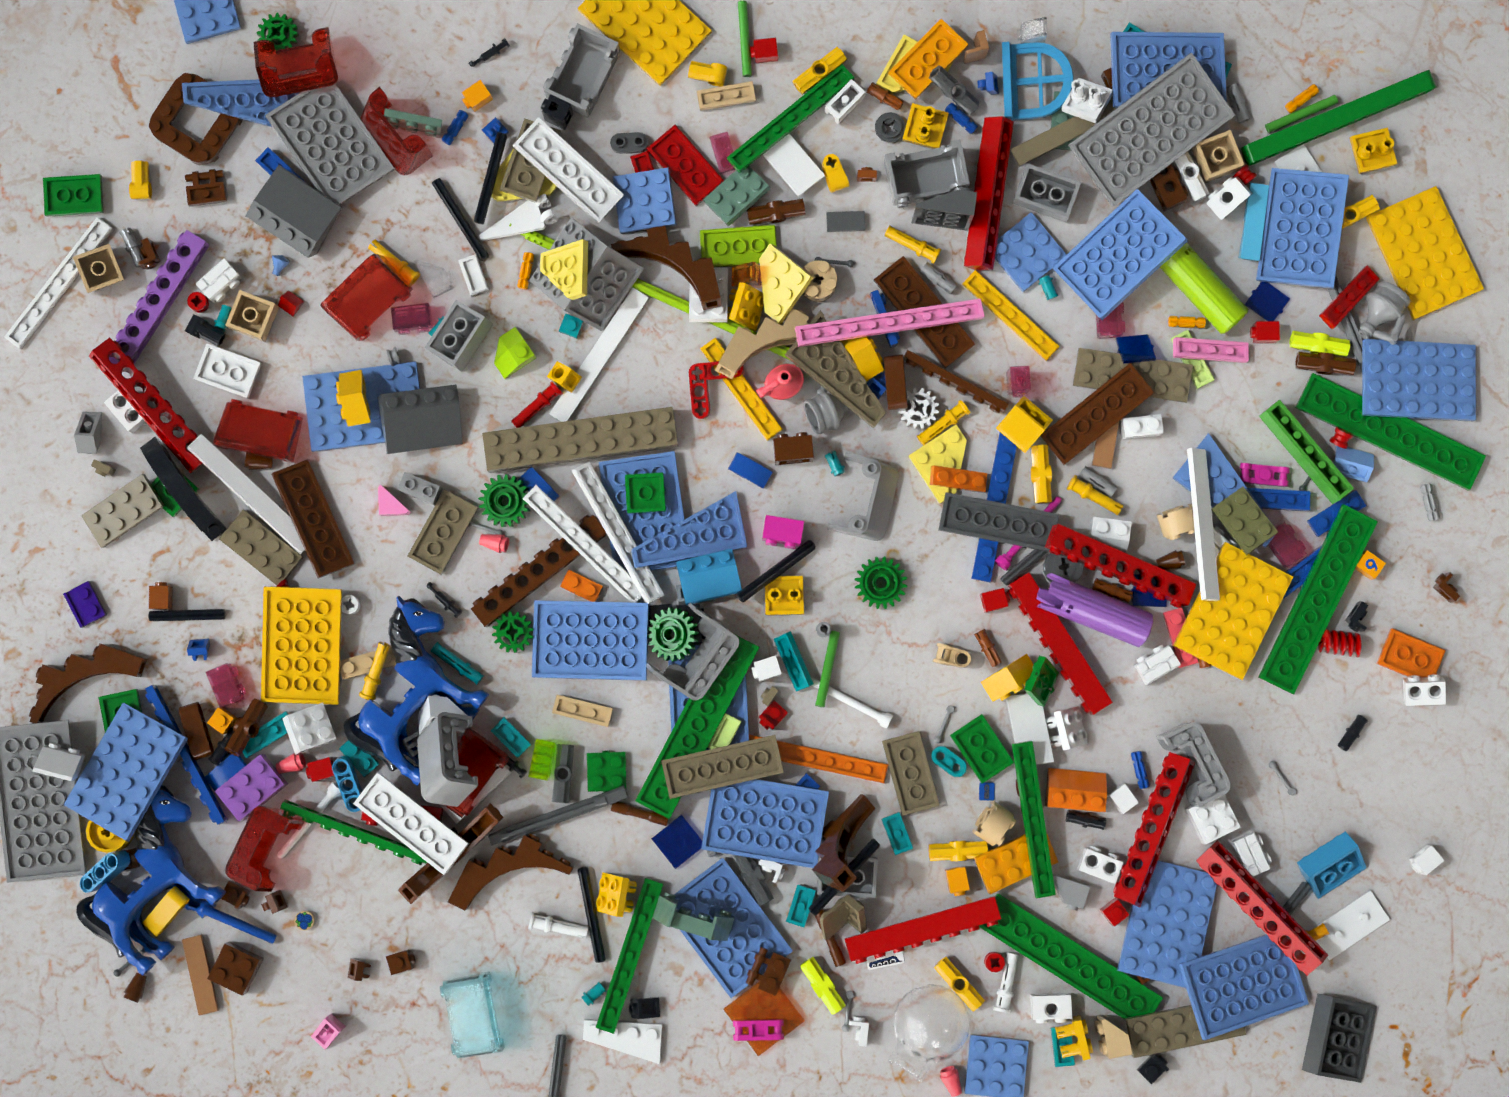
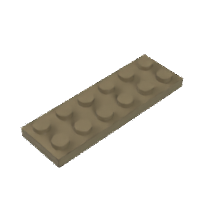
(1166, 378)
(722, 766)
(1168, 1031)

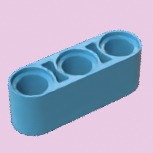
(347, 774)
(105, 870)

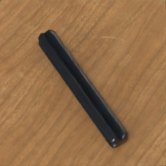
(182, 615)

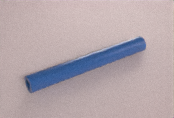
(238, 924)

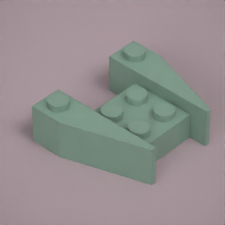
(684, 920)

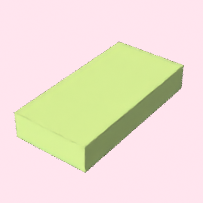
(725, 732)

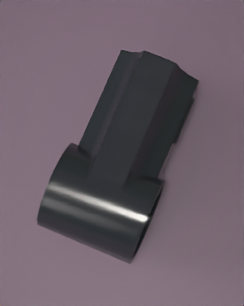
(202, 329)

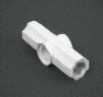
(1194, 184)

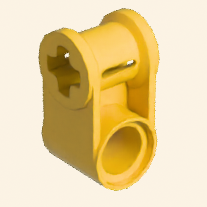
(835, 176)

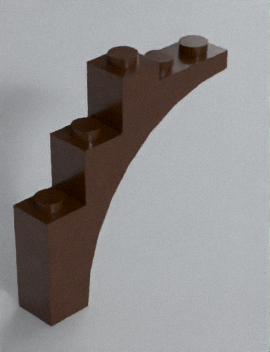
(678, 257)
(78, 668)
(472, 833)
(837, 839)
(527, 855)

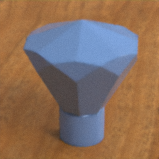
(279, 263)

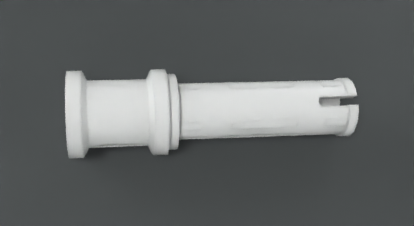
(549, 924)
(1005, 991)

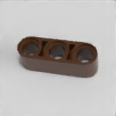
(895, 382)
(196, 731)

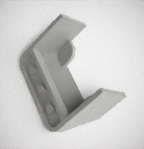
(874, 524)
(705, 663)

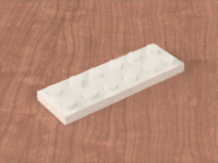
(568, 170)
(411, 823)

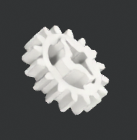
(924, 403)

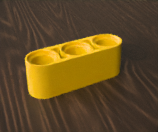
(165, 911)

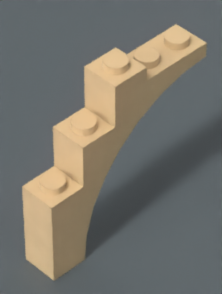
(747, 345)

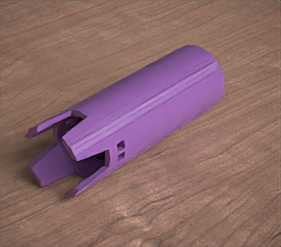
(1096, 610)

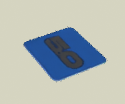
(986, 791)

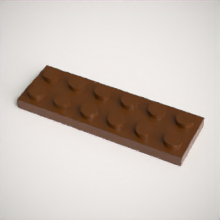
(909, 291)
(1097, 414)
(312, 518)

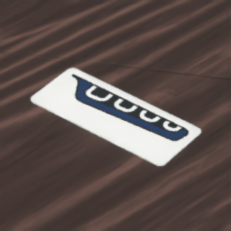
(888, 960)

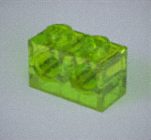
(542, 759)

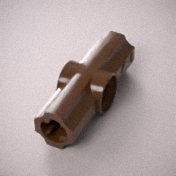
(776, 211)
(1325, 363)
(246, 727)

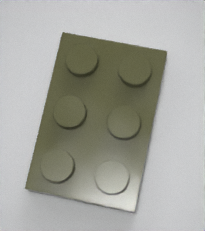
(1244, 520)

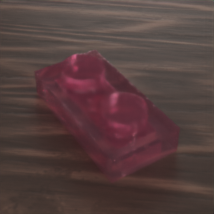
(722, 149)

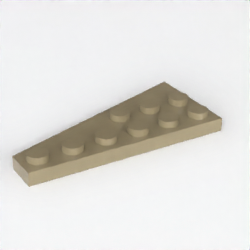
(838, 374)

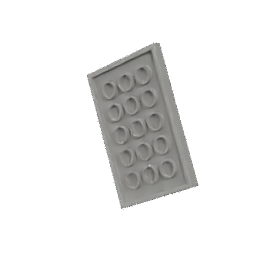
(330, 142)

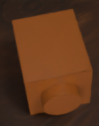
(160, 596)

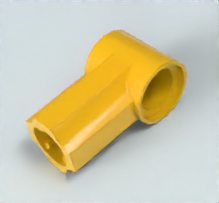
(712, 74)
(140, 186)

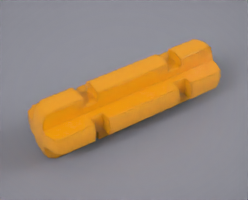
(1302, 98)
(525, 271)
(1187, 322)

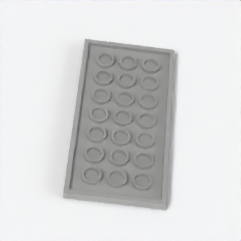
(1151, 129)
(36, 828)

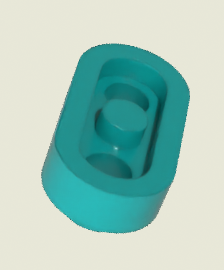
(948, 761)

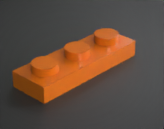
(958, 479)

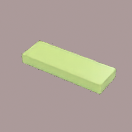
(1200, 372)

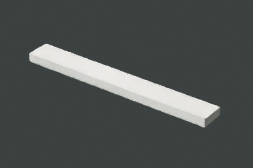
(56, 285)
(600, 354)
(246, 490)
(1203, 524)
(616, 531)
(583, 543)

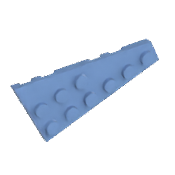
(1221, 475)
(704, 533)

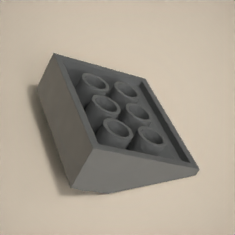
(949, 210)
(294, 212)
(420, 419)
(1339, 1038)

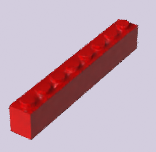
(990, 192)
(1060, 644)
(923, 928)

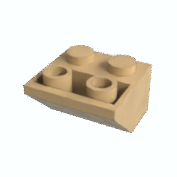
(1113, 1041)

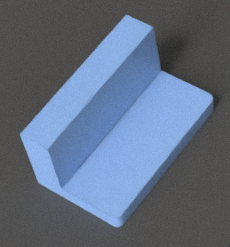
(1354, 463)

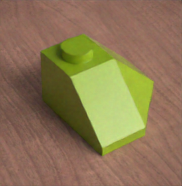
(512, 353)

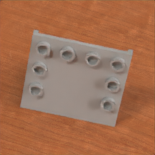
(607, 282)

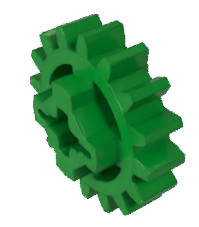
(283, 28)
(504, 633)

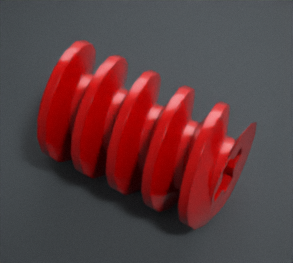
(1341, 642)

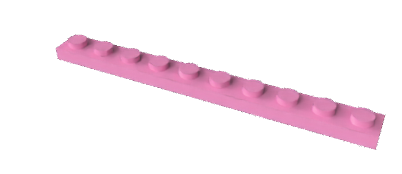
(889, 322)

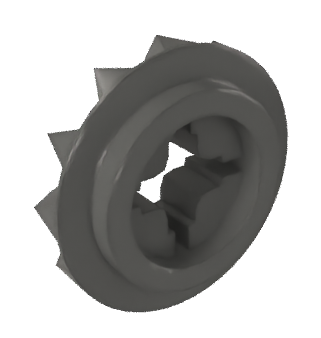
(887, 119)

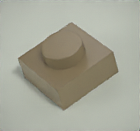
(102, 469)
(768, 695)

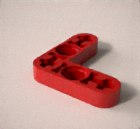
(706, 375)

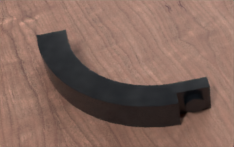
(181, 490)

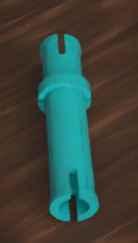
(474, 675)

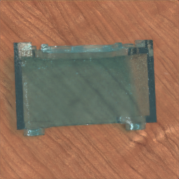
(472, 1015)

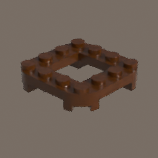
(166, 112)

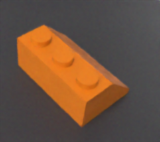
(1076, 790)

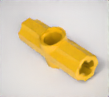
(811, 78)
(1361, 210)
(1041, 474)
(956, 850)
(950, 975)

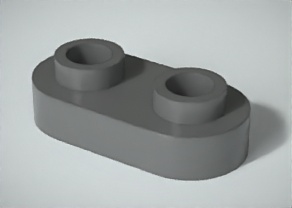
(629, 144)

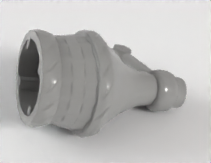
(1384, 306)
(824, 411)

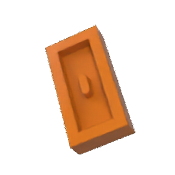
(581, 586)

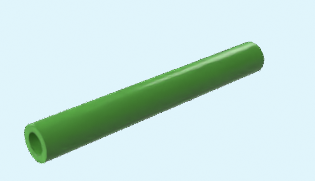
(744, 38)
(1302, 113)
(827, 669)

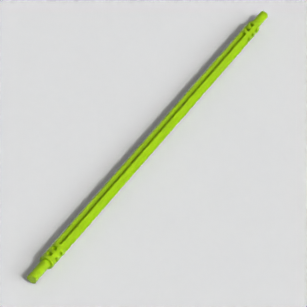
(658, 294)

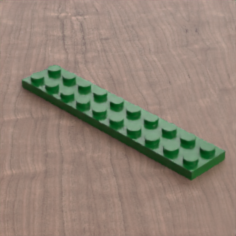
(1392, 434)
(1318, 599)
(696, 727)
(1071, 962)

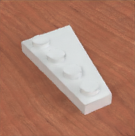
(629, 1037)

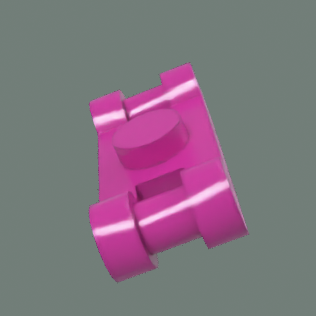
(1264, 475)
(758, 1030)

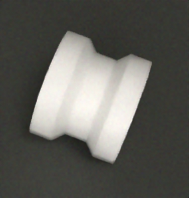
(353, 606)

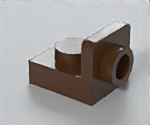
(148, 251)
(1446, 590)
(236, 895)
(401, 961)

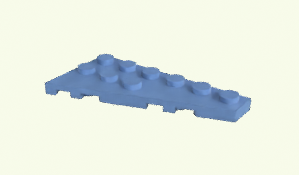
(233, 98)

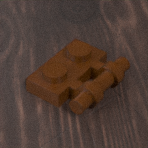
(205, 193)
(774, 973)

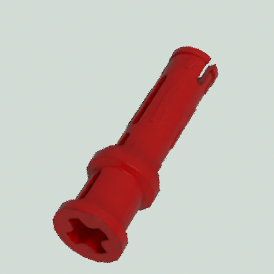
(543, 399)

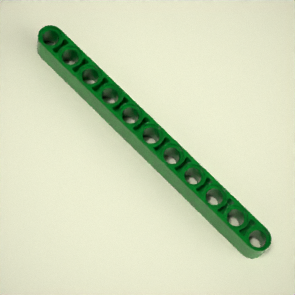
(1338, 117)

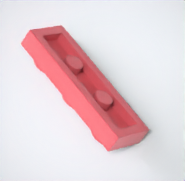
(1174, 621)

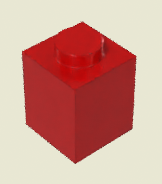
(764, 50)
(1265, 332)
(995, 600)
(320, 769)
(1114, 912)

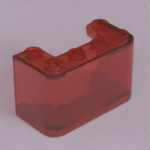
(255, 844)

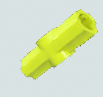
(1319, 343)
(822, 985)

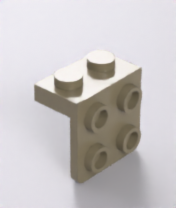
(844, 911)

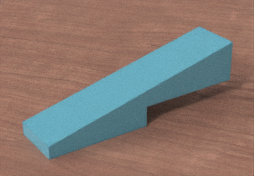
(1254, 222)

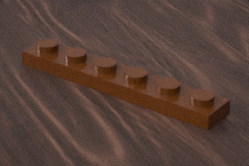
(962, 386)

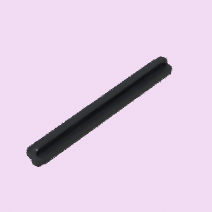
(490, 178)
(460, 219)
(776, 571)
(854, 866)
(591, 914)

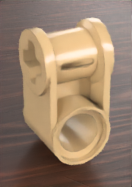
(950, 656)

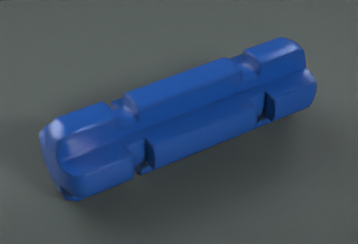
(961, 118)
(454, 127)
(1140, 769)

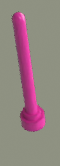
(1005, 560)

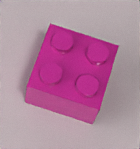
(782, 531)

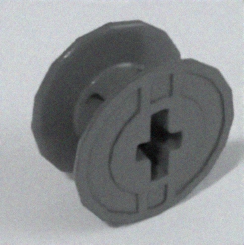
(1052, 564)

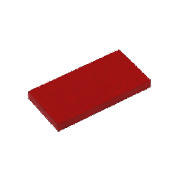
(686, 165)

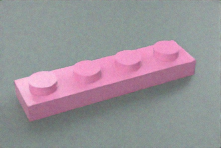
(1210, 350)

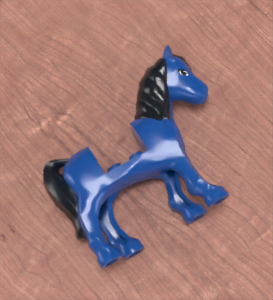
(380, 730)
(118, 916)

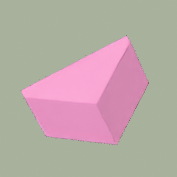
(389, 504)
(328, 1031)

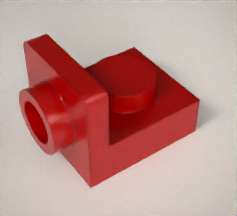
(772, 715)

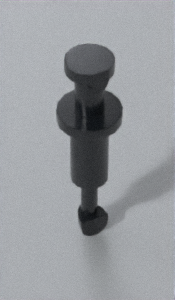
(491, 52)
(445, 601)
(514, 766)

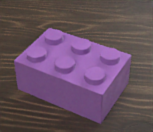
(251, 787)

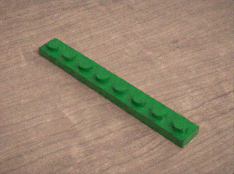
(790, 119)
(1033, 819)
(347, 829)
(629, 956)

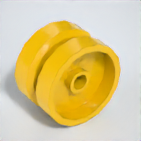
(104, 840)

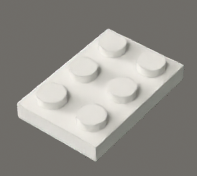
(718, 314)
(227, 371)

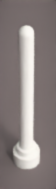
(883, 718)
(332, 793)

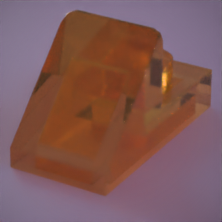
(746, 273)

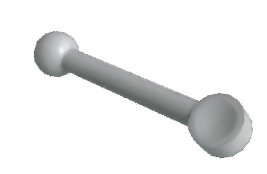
(486, 528)
(950, 709)
(1291, 791)
(849, 995)

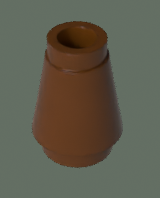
(256, 461)
(1171, 561)
(135, 988)

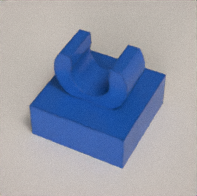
(989, 84)
(493, 128)
(198, 647)

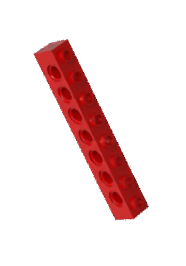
(139, 401)
(1182, 588)
(1149, 858)
(1272, 910)

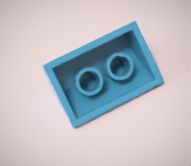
(709, 576)
(1332, 864)

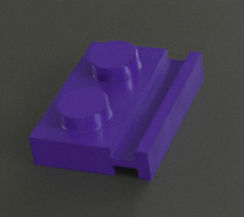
(85, 604)

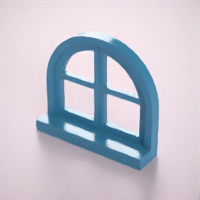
(1011, 82)

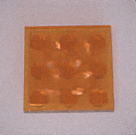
(760, 1005)

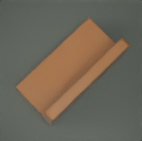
(980, 50)

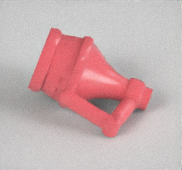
(779, 388)

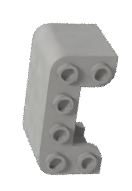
(583, 69)
(926, 174)
(440, 774)
(1212, 777)

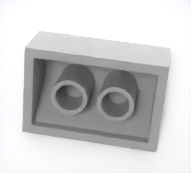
(459, 335)

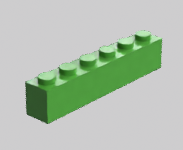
(1306, 452)

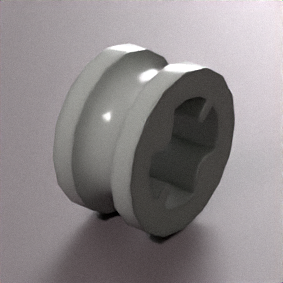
(393, 356)

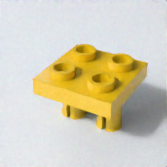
(925, 126)
(1373, 150)
(746, 306)
(785, 596)
(613, 895)
(1079, 1029)

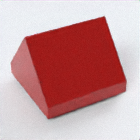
(290, 303)

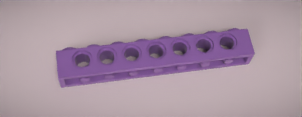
(167, 296)

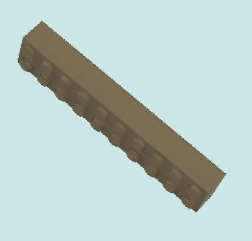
(580, 439)

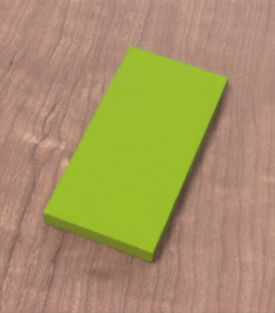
(736, 245)

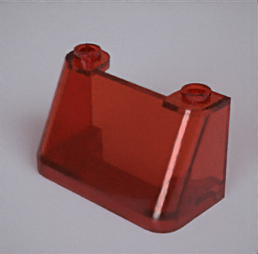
(296, 67)
(403, 154)
(366, 296)
(258, 431)
(482, 760)

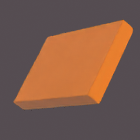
(1409, 655)

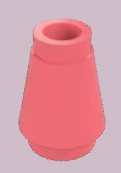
(495, 542)
(291, 764)
(951, 1080)

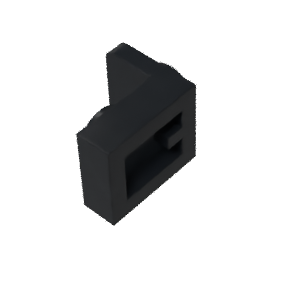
(1357, 613)
(644, 1008)
(1153, 1068)

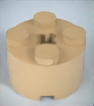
(828, 278)
(1176, 522)
(994, 823)

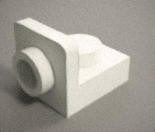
(769, 866)
(861, 1034)

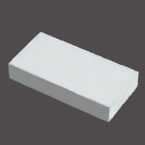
(473, 275)

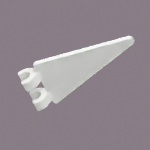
(523, 220)

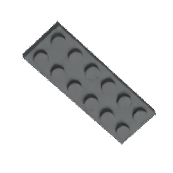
(996, 521)

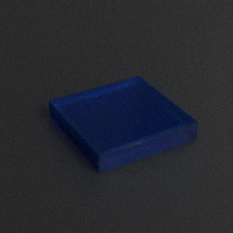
(678, 841)

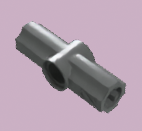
(961, 97)
(561, 787)
(754, 879)

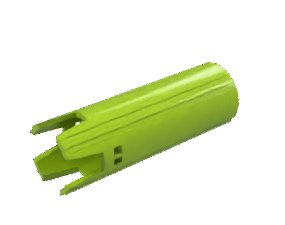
(1204, 289)

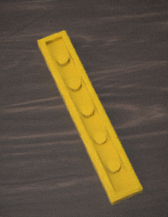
(1010, 315)
(744, 394)

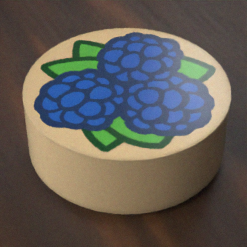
(304, 920)

